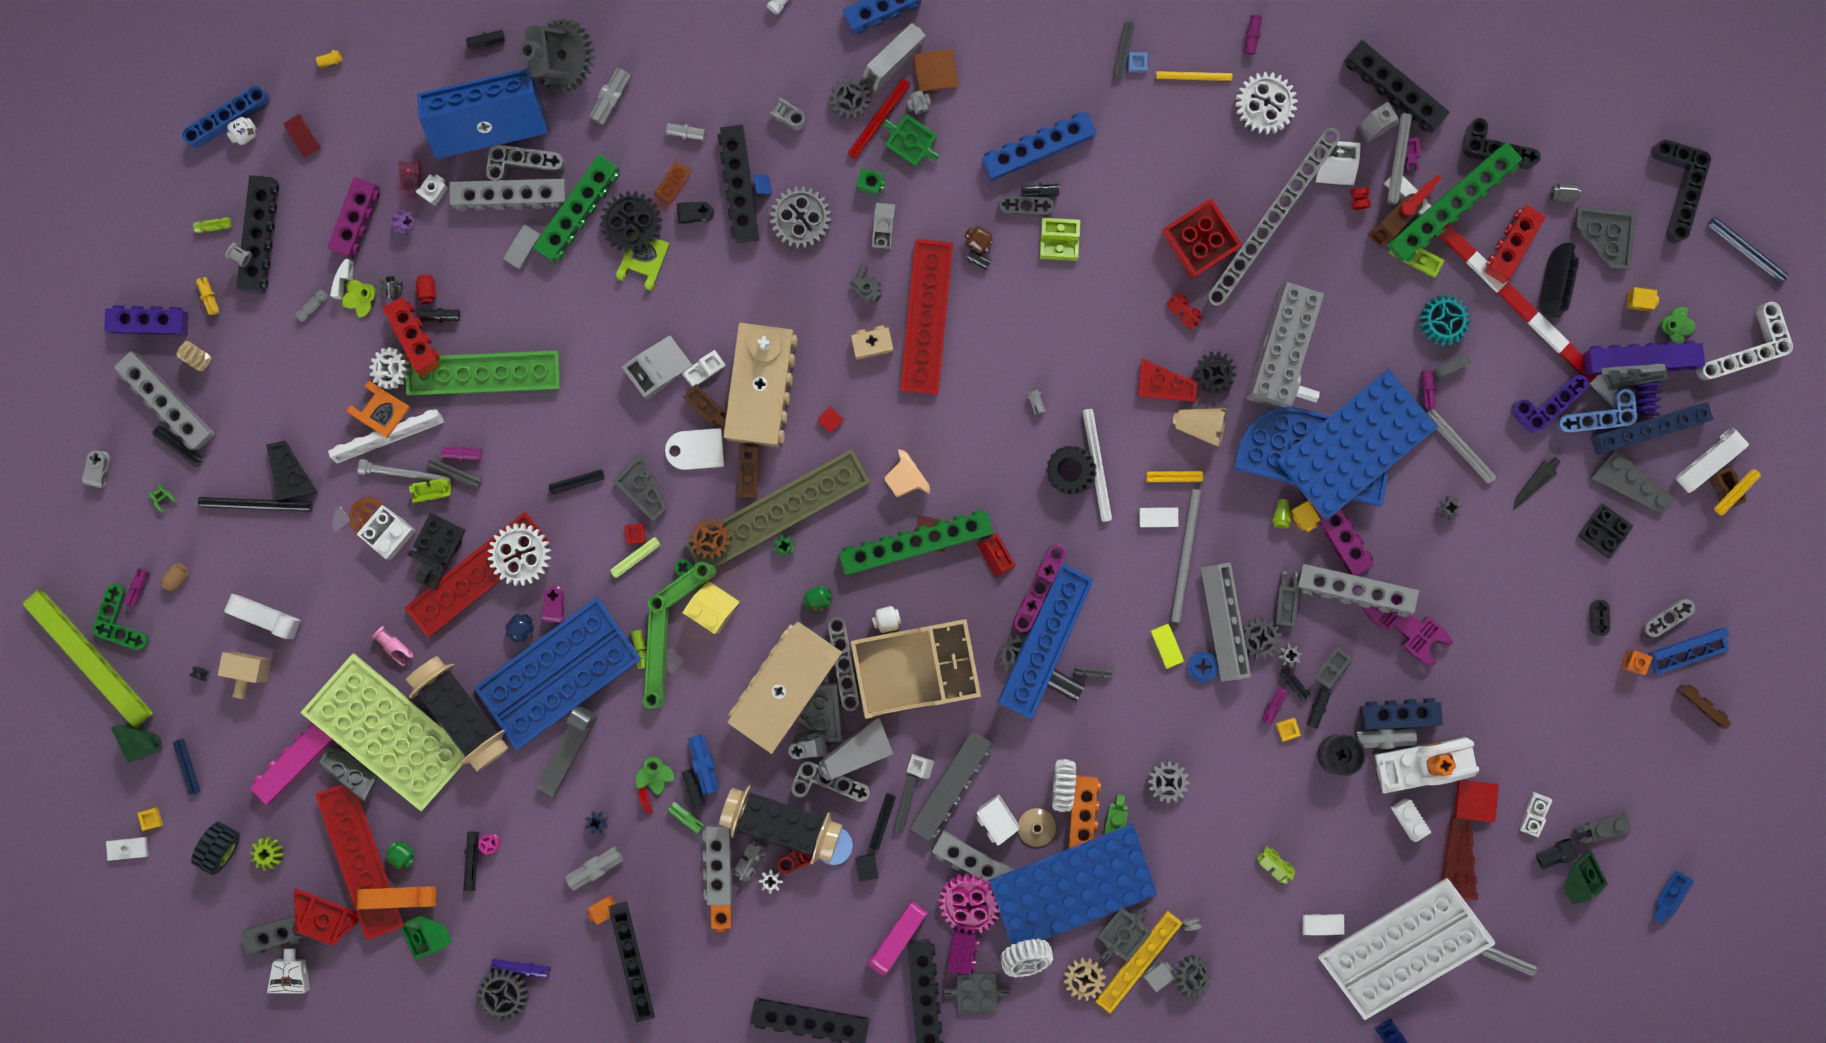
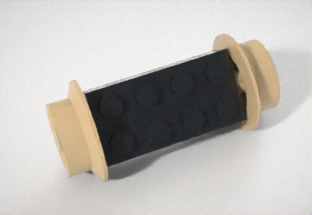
(457, 713)
(780, 824)

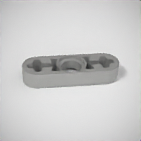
(1676, 619)

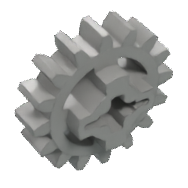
(1174, 775)

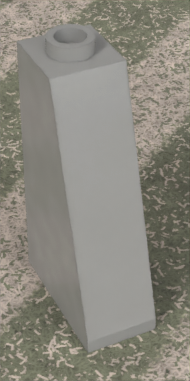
(892, 58)
(1378, 122)
(859, 750)

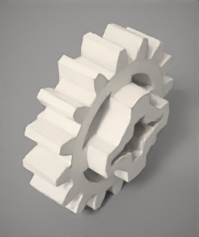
(389, 368)

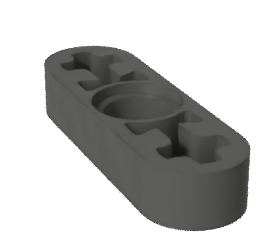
(1012, 200)

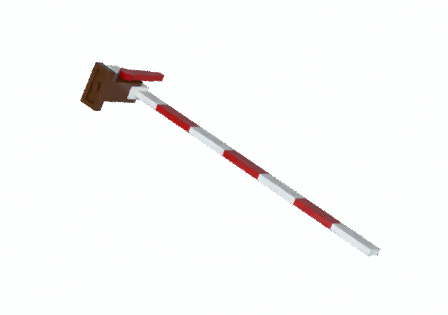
(1415, 202)

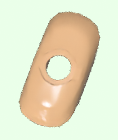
(906, 477)

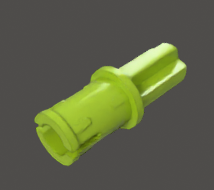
(638, 643)

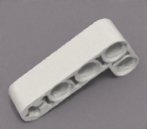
(1710, 462)
(263, 616)

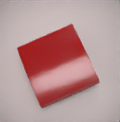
(1476, 800)

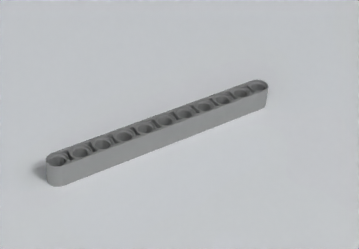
(1276, 208)

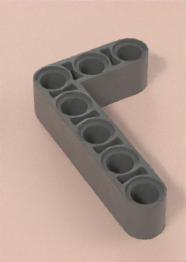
(580, 724)

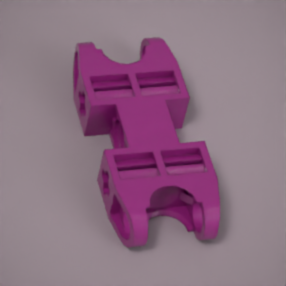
(1040, 577)
(1418, 634)

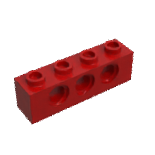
(1532, 221)
(395, 313)

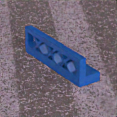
(1689, 644)

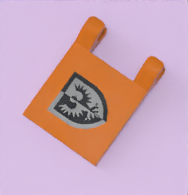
(381, 412)

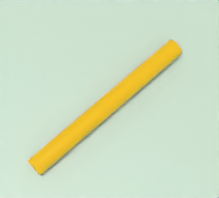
(1194, 76)

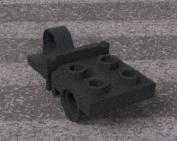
(435, 546)

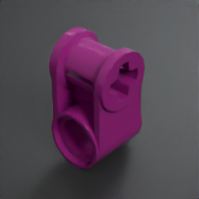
(553, 609)

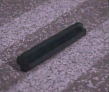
(177, 446)
(577, 481)
(882, 821)

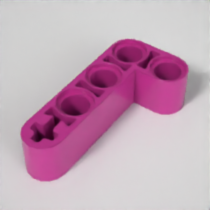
(897, 938)

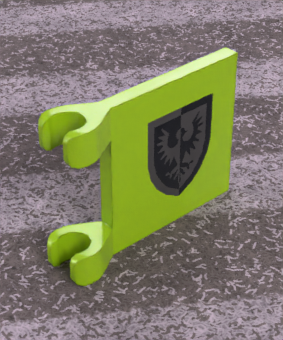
(644, 262)

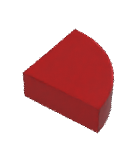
(645, 800)

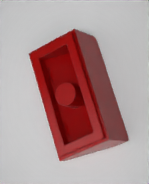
(996, 555)

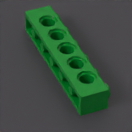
(599, 166)

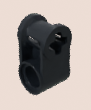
(690, 212)

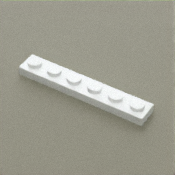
(375, 440)

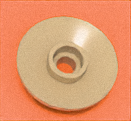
(1037, 817)

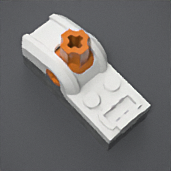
(1425, 764)

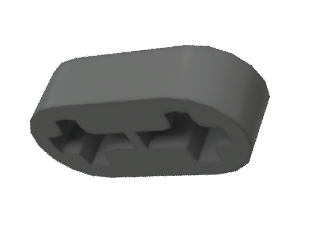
(1452, 366)

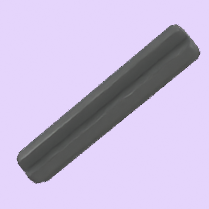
(1123, 49)
(454, 473)
(905, 803)

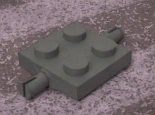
(1124, 934)
(977, 992)

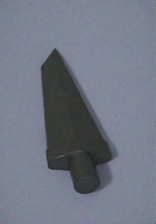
(1539, 478)

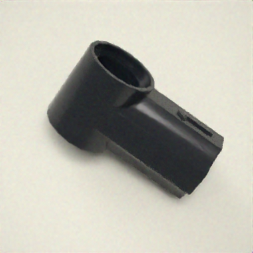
(1561, 852)

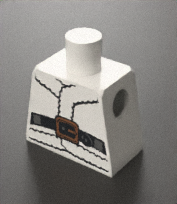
(289, 974)

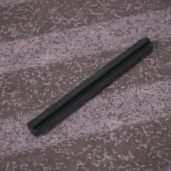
(255, 504)

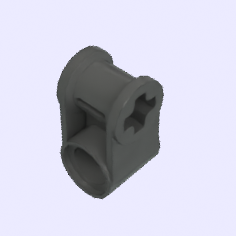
(808, 746)

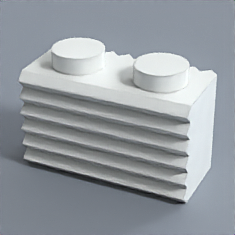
(1410, 819)

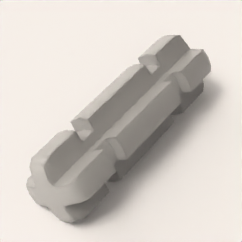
(311, 305)

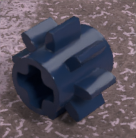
(595, 827)

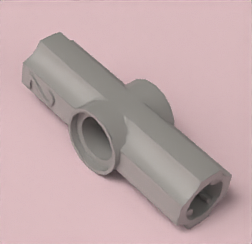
(610, 96)
(1387, 738)
(594, 868)

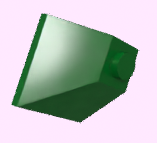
(425, 936)

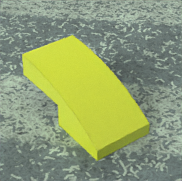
(1167, 646)

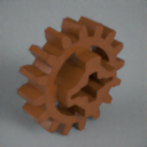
(714, 546)

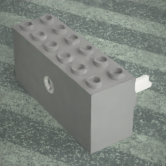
(1284, 347)

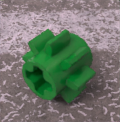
(779, 543)

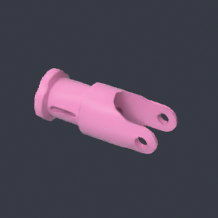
(391, 645)

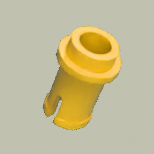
(329, 59)

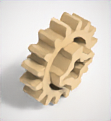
(1073, 975)

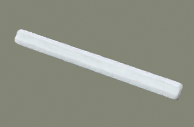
(1094, 450)

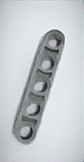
(847, 673)

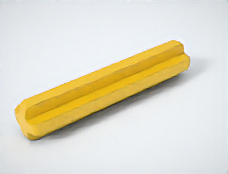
(1175, 476)
(1737, 492)

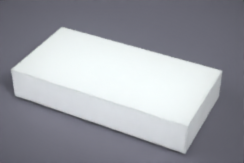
(1158, 517)

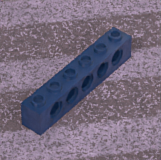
(1652, 428)

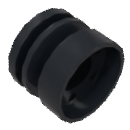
(1352, 754)

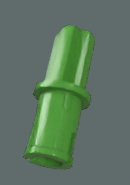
(685, 817)

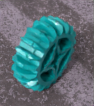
(1444, 312)

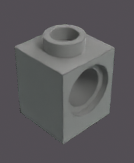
(1159, 975)

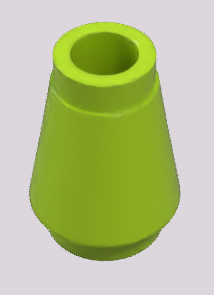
(1282, 514)

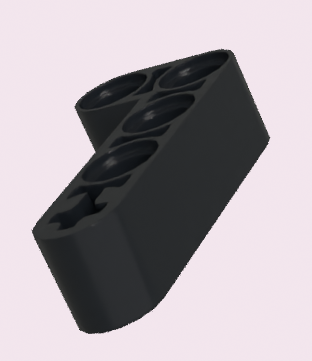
(1483, 145)

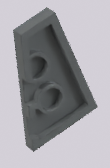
(1633, 375)
(641, 488)
(349, 772)

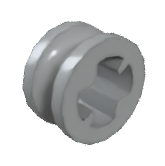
(1191, 924)

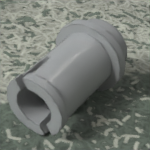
(1036, 401)

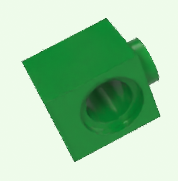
(867, 174)

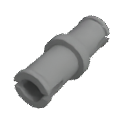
(685, 131)

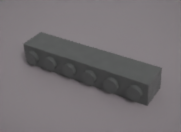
(950, 785)

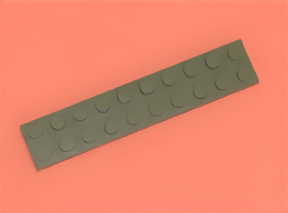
(785, 507)

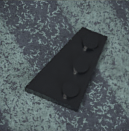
(287, 472)

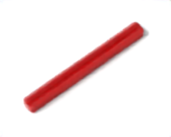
(879, 118)

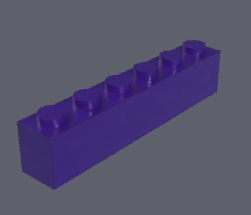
(1674, 356)

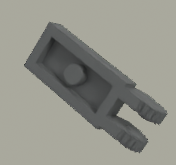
(1287, 601)
(1604, 828)

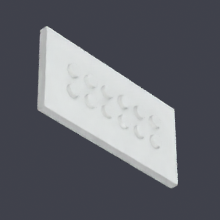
(1406, 949)

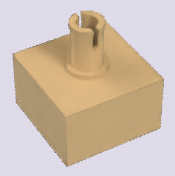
(244, 669)

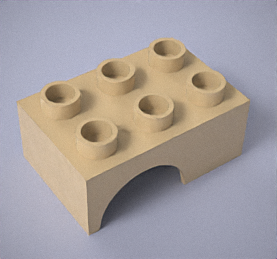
(915, 668)

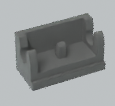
(1333, 668)

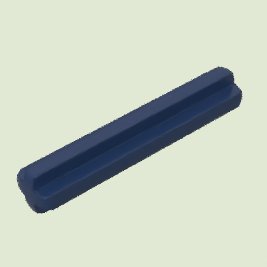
(186, 766)

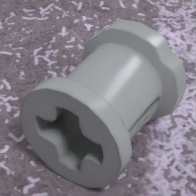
(237, 254)

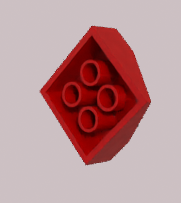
(1201, 238)

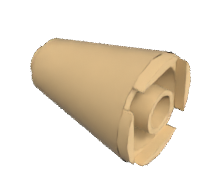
(1202, 423)

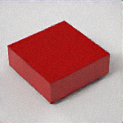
(830, 419)
(635, 534)

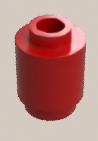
(426, 289)

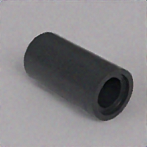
(1065, 685)

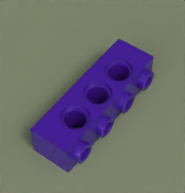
(116, 324)

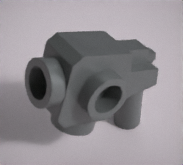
(868, 289)

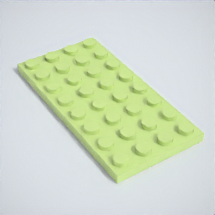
(385, 731)

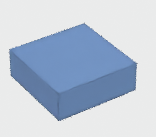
(1137, 62)

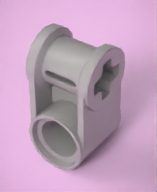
(785, 112)
(96, 472)

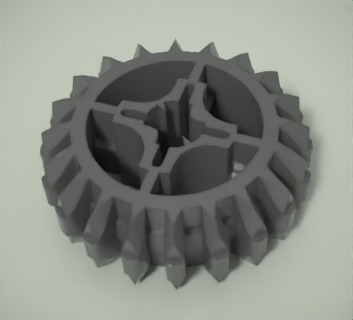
(495, 993)

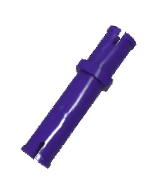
(521, 968)

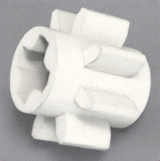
(766, 884)

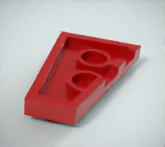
(1164, 384)

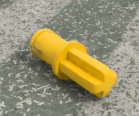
(207, 296)

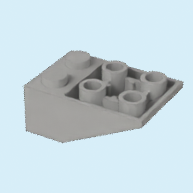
(657, 367)

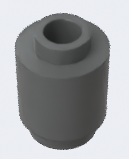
(1565, 193)

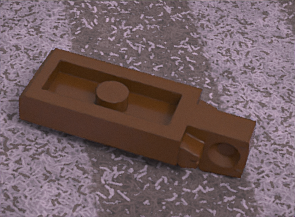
(705, 406)

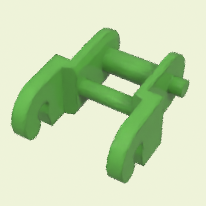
(157, 501)

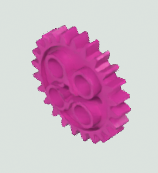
(969, 903)

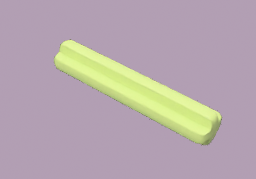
(635, 557)

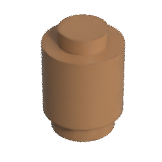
(174, 577)

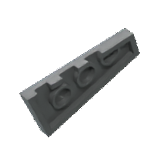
(1628, 480)

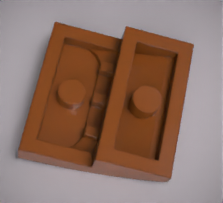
(935, 70)

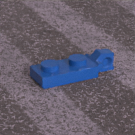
(1672, 896)

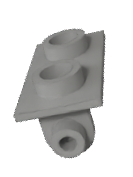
(747, 869)

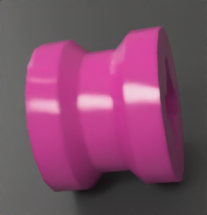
(486, 845)

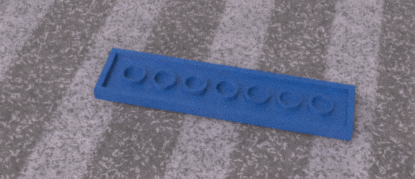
(1045, 642)

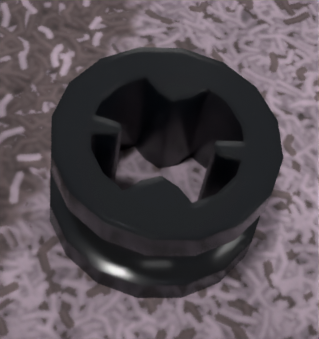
(199, 673)

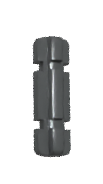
(1090, 672)

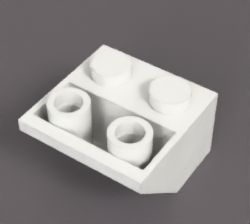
(1340, 165)
(386, 532)
(997, 820)

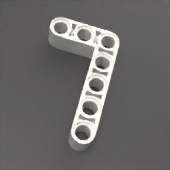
(1753, 354)

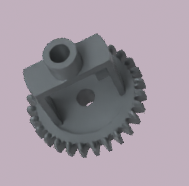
(558, 54)

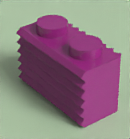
(962, 952)

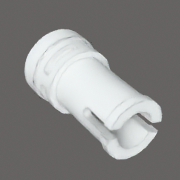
(776, 6)

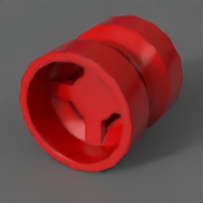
(1360, 198)

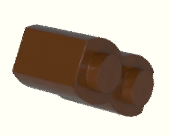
(1723, 482)

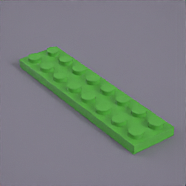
(487, 374)

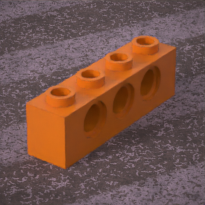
(1090, 784)

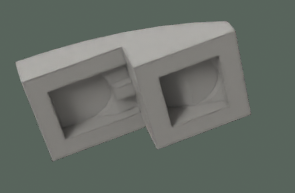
(522, 246)

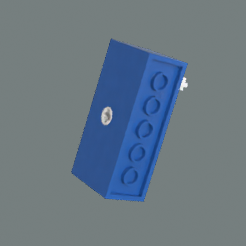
(482, 113)

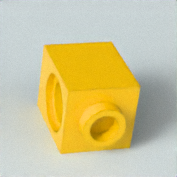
(1642, 299)
(1305, 516)

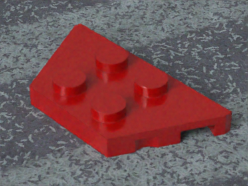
(321, 918)

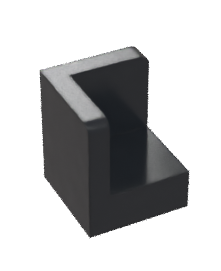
(866, 867)

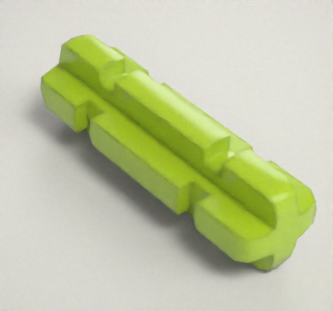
(212, 225)

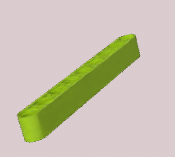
(87, 658)

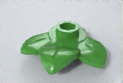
(1679, 325)
(654, 778)

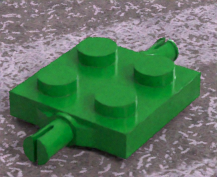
(910, 140)

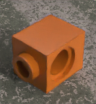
(1636, 662)
(599, 911)
(721, 926)

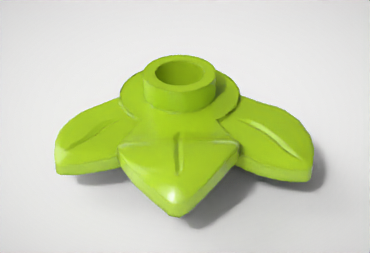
(356, 298)

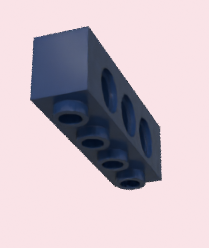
(1431, 717)

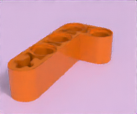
(396, 897)

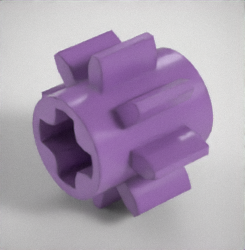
(402, 221)

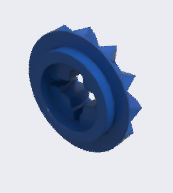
(1209, 660)

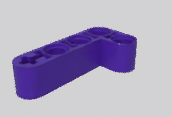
(1553, 401)

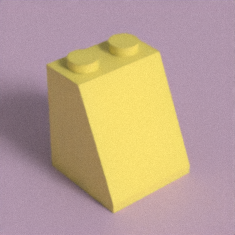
(711, 607)

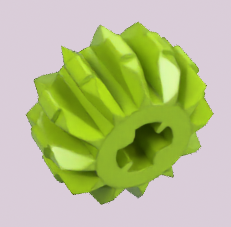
(262, 860)

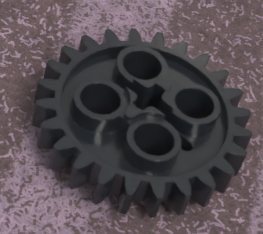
(642, 209)

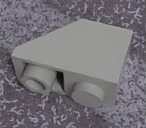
(883, 225)

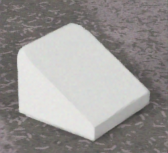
(920, 766)

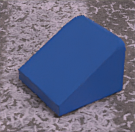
(762, 185)

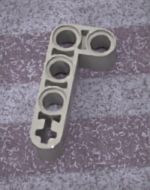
(525, 163)
(832, 784)

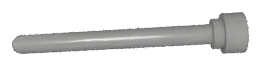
(366, 467)

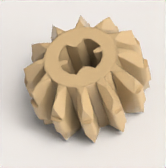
(193, 356)

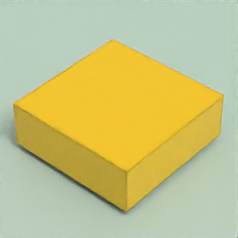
(1288, 729)
(150, 819)

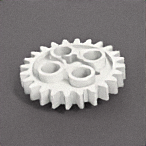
(1273, 87)
(513, 538)

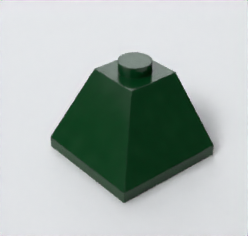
(136, 742)
(1584, 879)

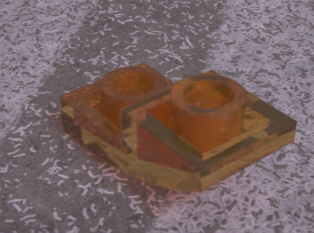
(673, 182)

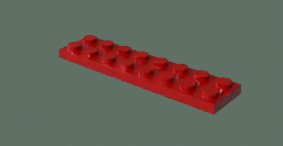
(926, 316)
(464, 583)
(357, 856)

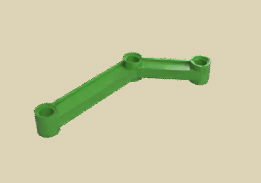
(659, 629)

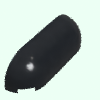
(1559, 280)

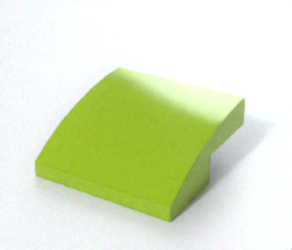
(1060, 239)

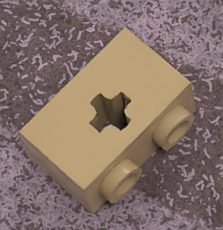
(882, 345)

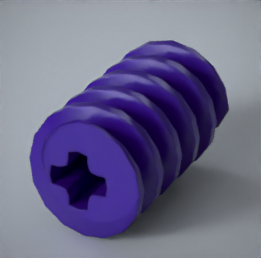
(1649, 397)

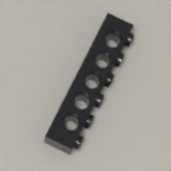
(1406, 86)
(736, 135)
(256, 187)
(916, 949)
(631, 961)
(801, 1013)

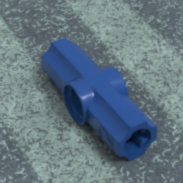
(703, 764)

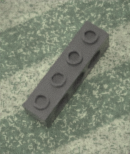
(253, 936)

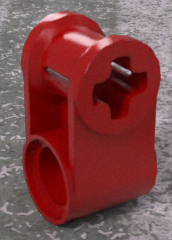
(797, 862)

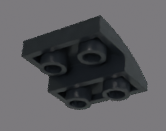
(1605, 530)

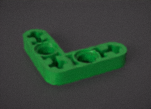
(110, 621)

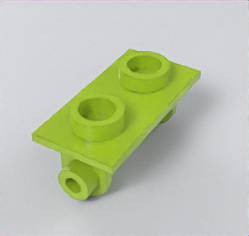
(438, 489)
(1283, 870)

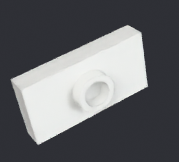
(127, 848)

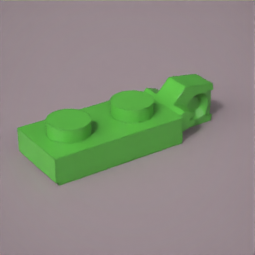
(1116, 815)

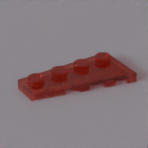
(1459, 858)

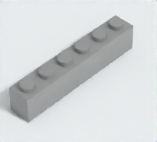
(1226, 622)

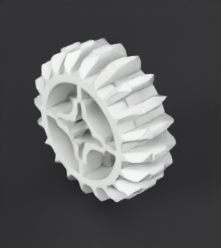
(1064, 785)
(1026, 958)

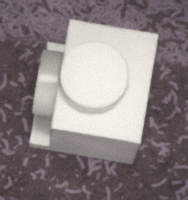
(432, 196)

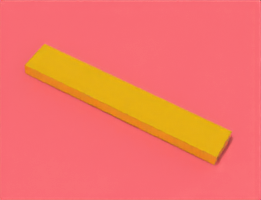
(1139, 962)

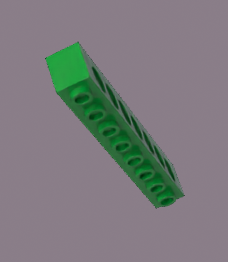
(1509, 160)
(983, 529)

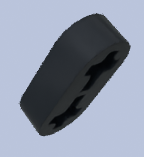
(1604, 617)

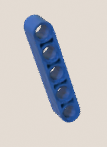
(216, 116)

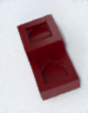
(301, 135)

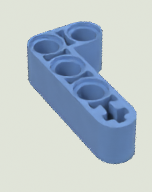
(1596, 416)

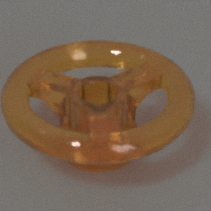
(361, 513)

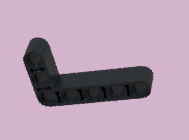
(1686, 186)

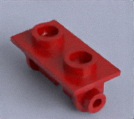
(1180, 305)

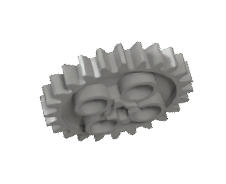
(814, 207)

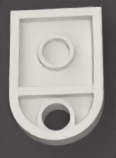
(698, 449)

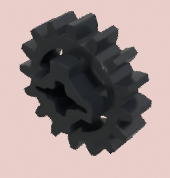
(1205, 366)

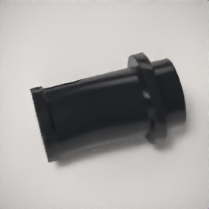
(978, 259)

